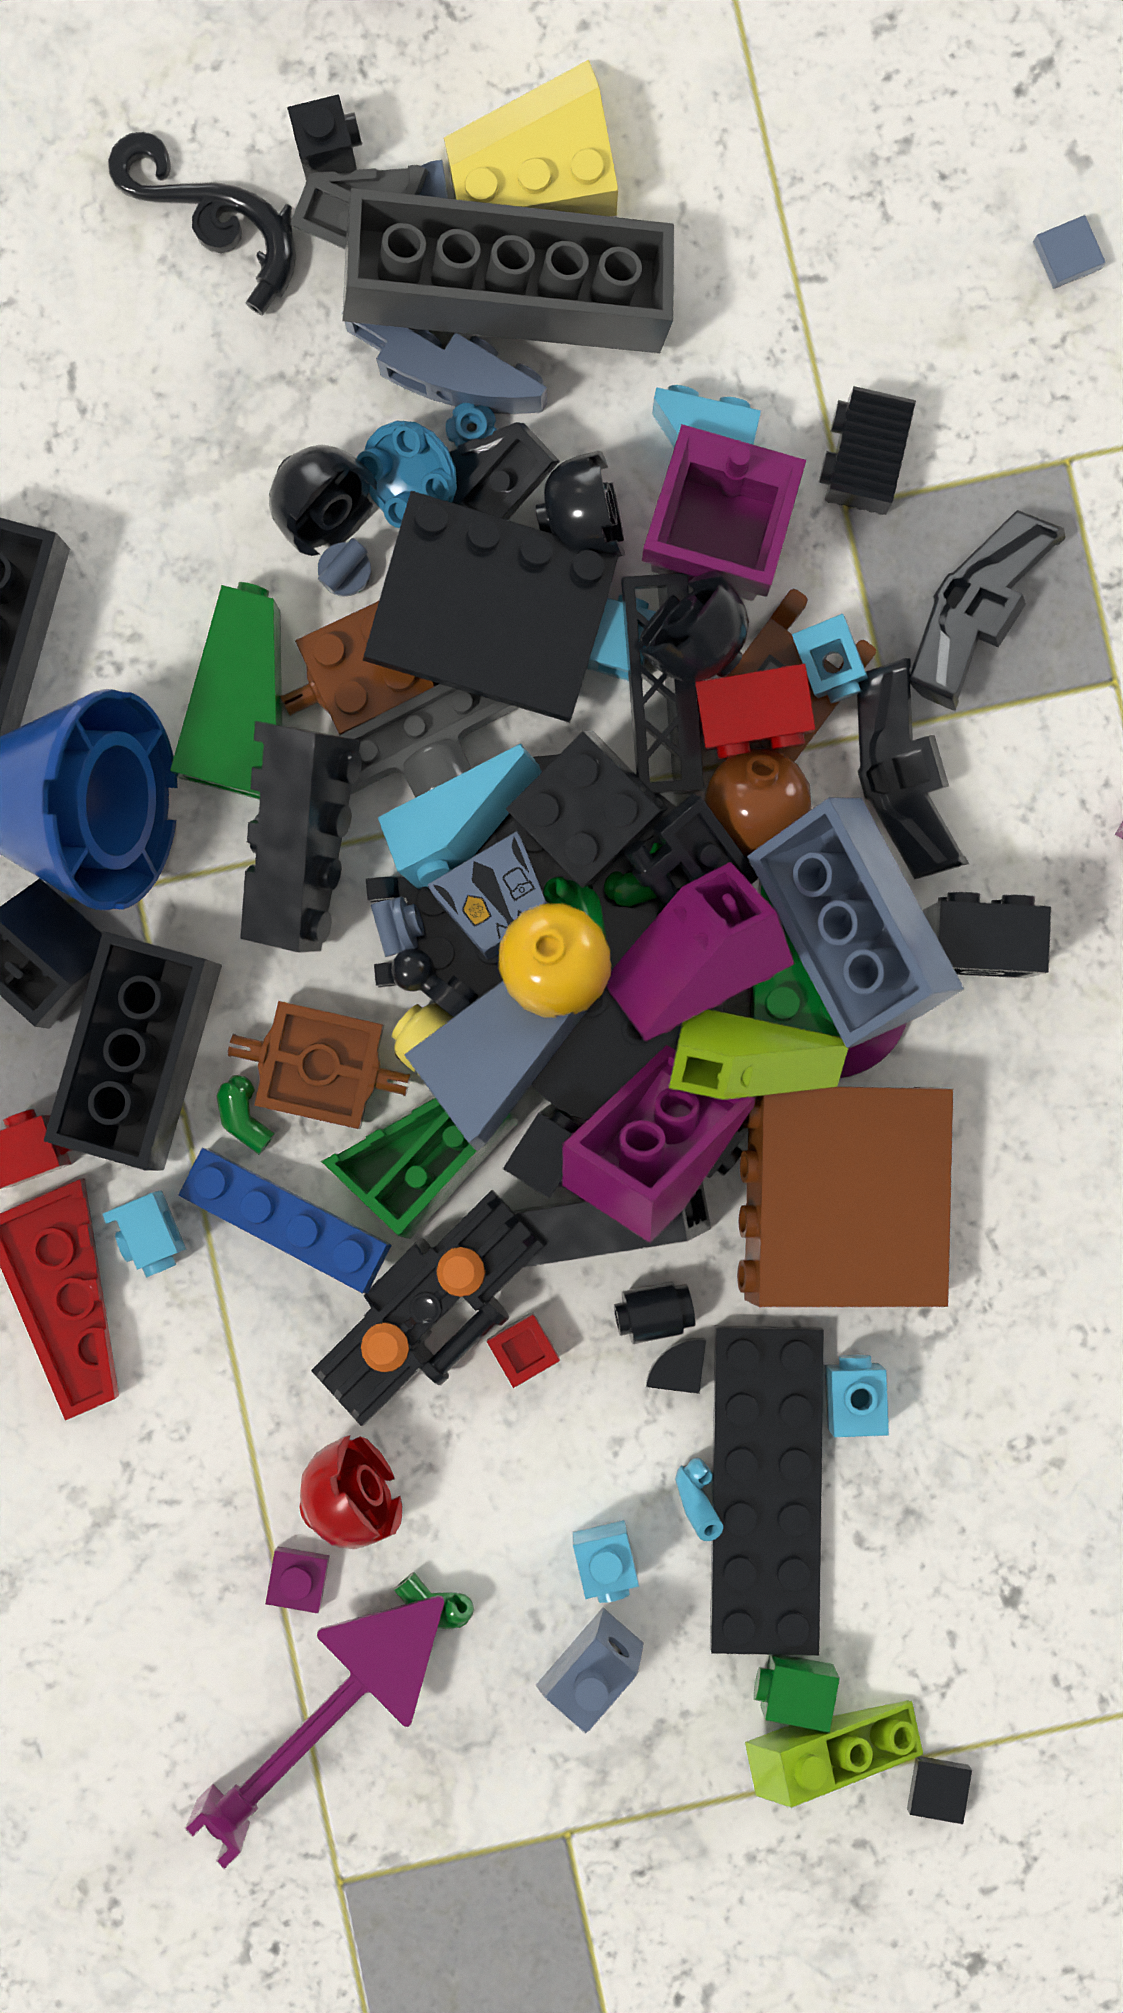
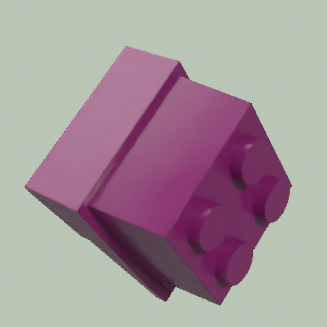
(723, 511)

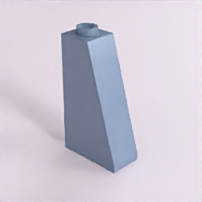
(488, 1060)

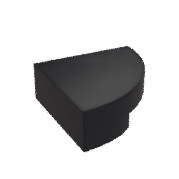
(679, 1367)

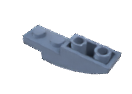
(459, 374)

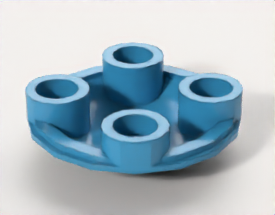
(407, 459)

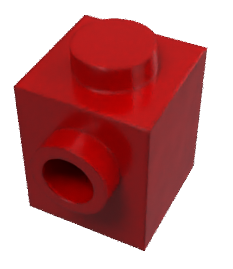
(24, 1151)

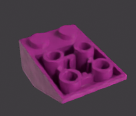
(699, 953)

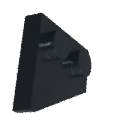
(501, 470)

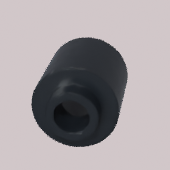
(654, 1312)

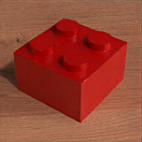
(756, 709)

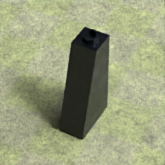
(581, 1230)

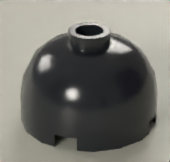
(320, 497)
(581, 506)
(698, 634)

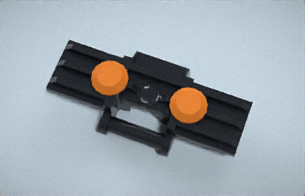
(415, 1294)

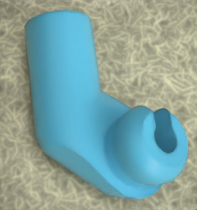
(695, 1502)

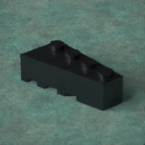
(297, 835)

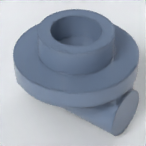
(344, 568)
(397, 925)

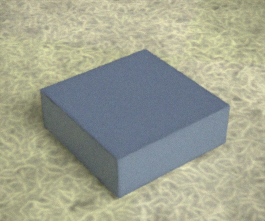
(1069, 251)

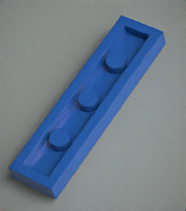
(285, 1220)

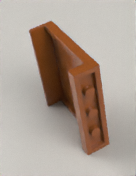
(847, 1198)

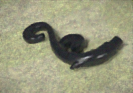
(212, 201)

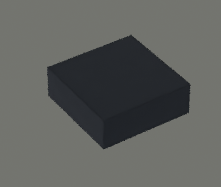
(939, 1789)

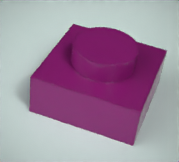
(297, 1579)

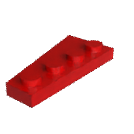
(59, 1294)

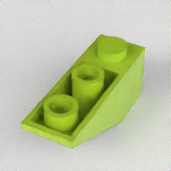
(750, 1057)
(808, 1763)

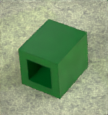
(797, 1692)

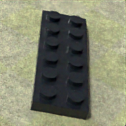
(767, 1490)

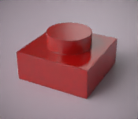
(523, 1350)

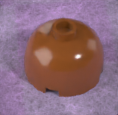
(757, 796)

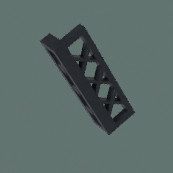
(680, 696)

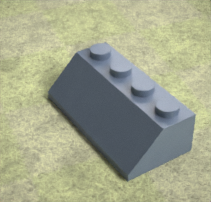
(854, 920)

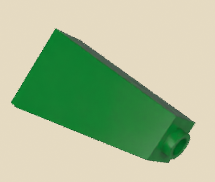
(232, 690)

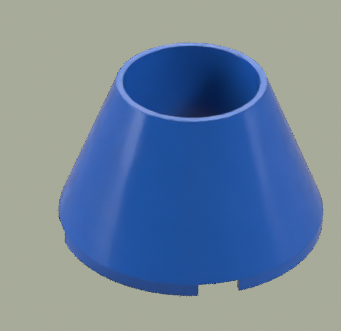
(89, 798)

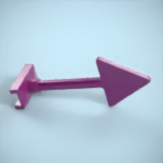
(384, 1657)

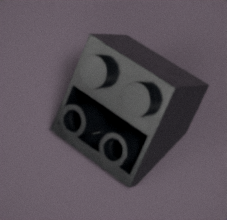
(44, 953)

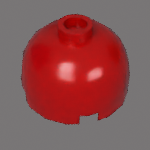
(348, 1496)

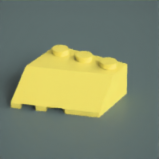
(540, 150)

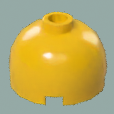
(554, 960)

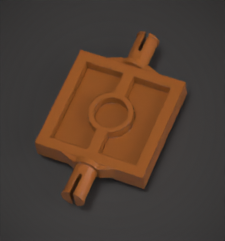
(345, 683)
(319, 1065)

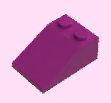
(649, 1148)

